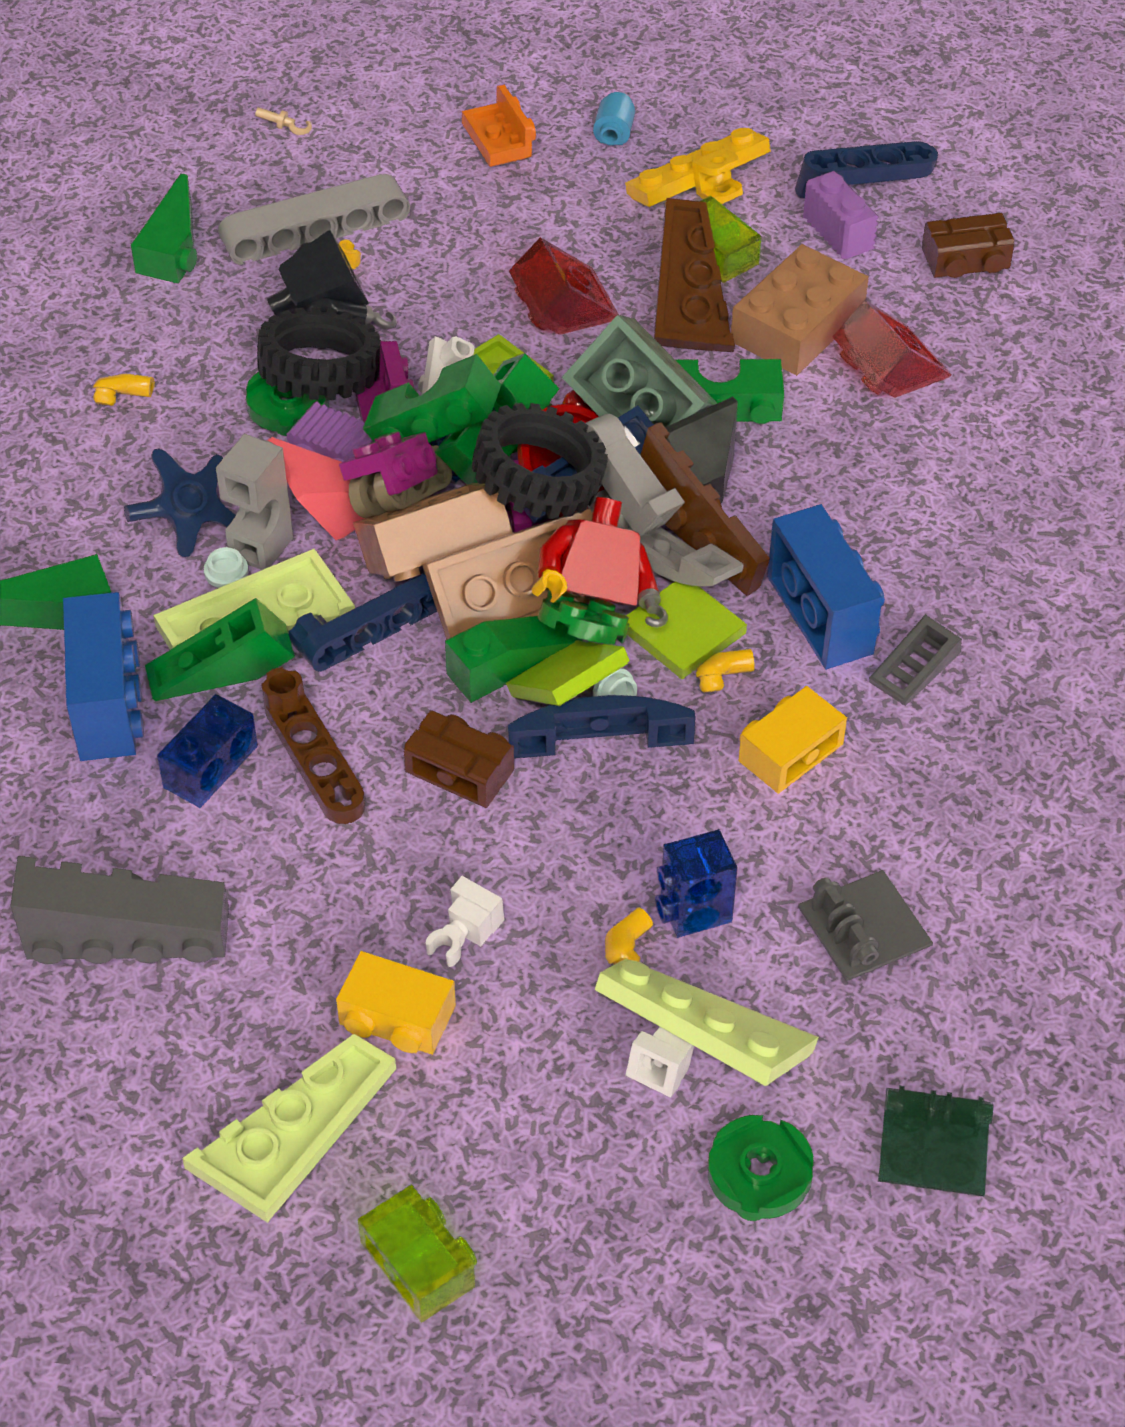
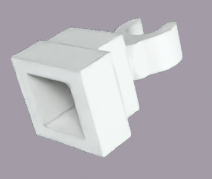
(472, 916)
(659, 1060)

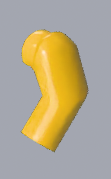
(123, 383)
(722, 664)
(622, 936)

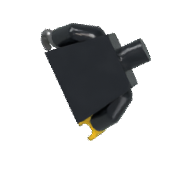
(324, 278)

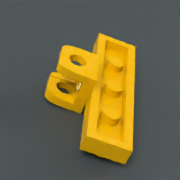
(705, 169)

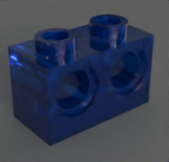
(207, 750)
(696, 883)

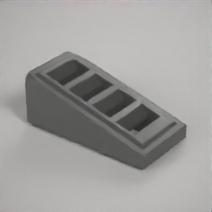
(926, 631)

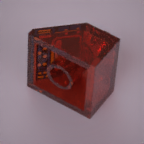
(560, 290)
(887, 352)

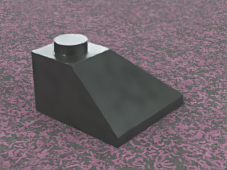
(708, 442)

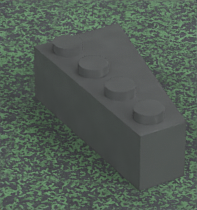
(116, 915)

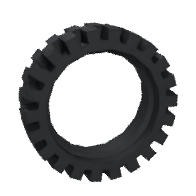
(318, 375)
(532, 489)

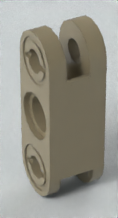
(371, 498)

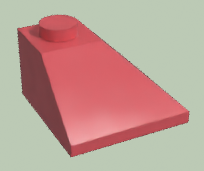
(319, 488)

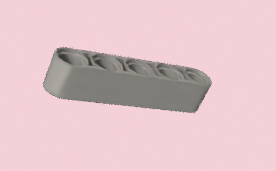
(302, 219)

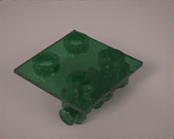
(935, 1141)

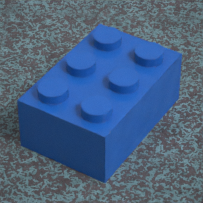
(824, 586)
(100, 676)

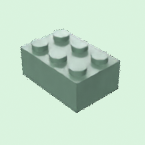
(632, 369)

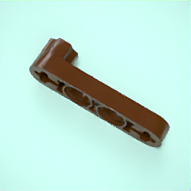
(285, 694)

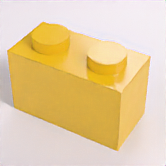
(791, 738)
(395, 1003)

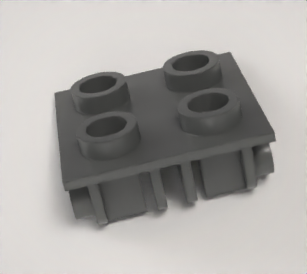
(863, 923)

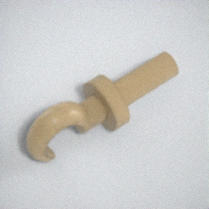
(283, 120)

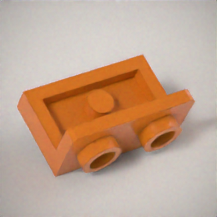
(500, 129)

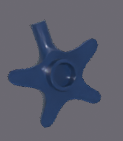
(184, 500)

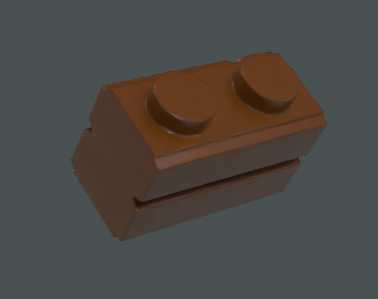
(968, 245)
(459, 758)

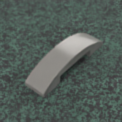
(681, 562)

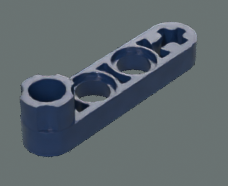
(906, 161)
(332, 642)

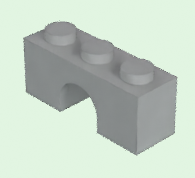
(256, 481)

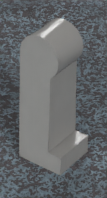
(631, 480)

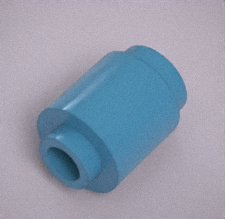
(614, 119)

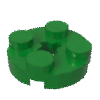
(270, 411)
(589, 621)
(760, 1195)

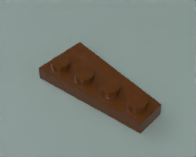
(690, 292)
(701, 517)

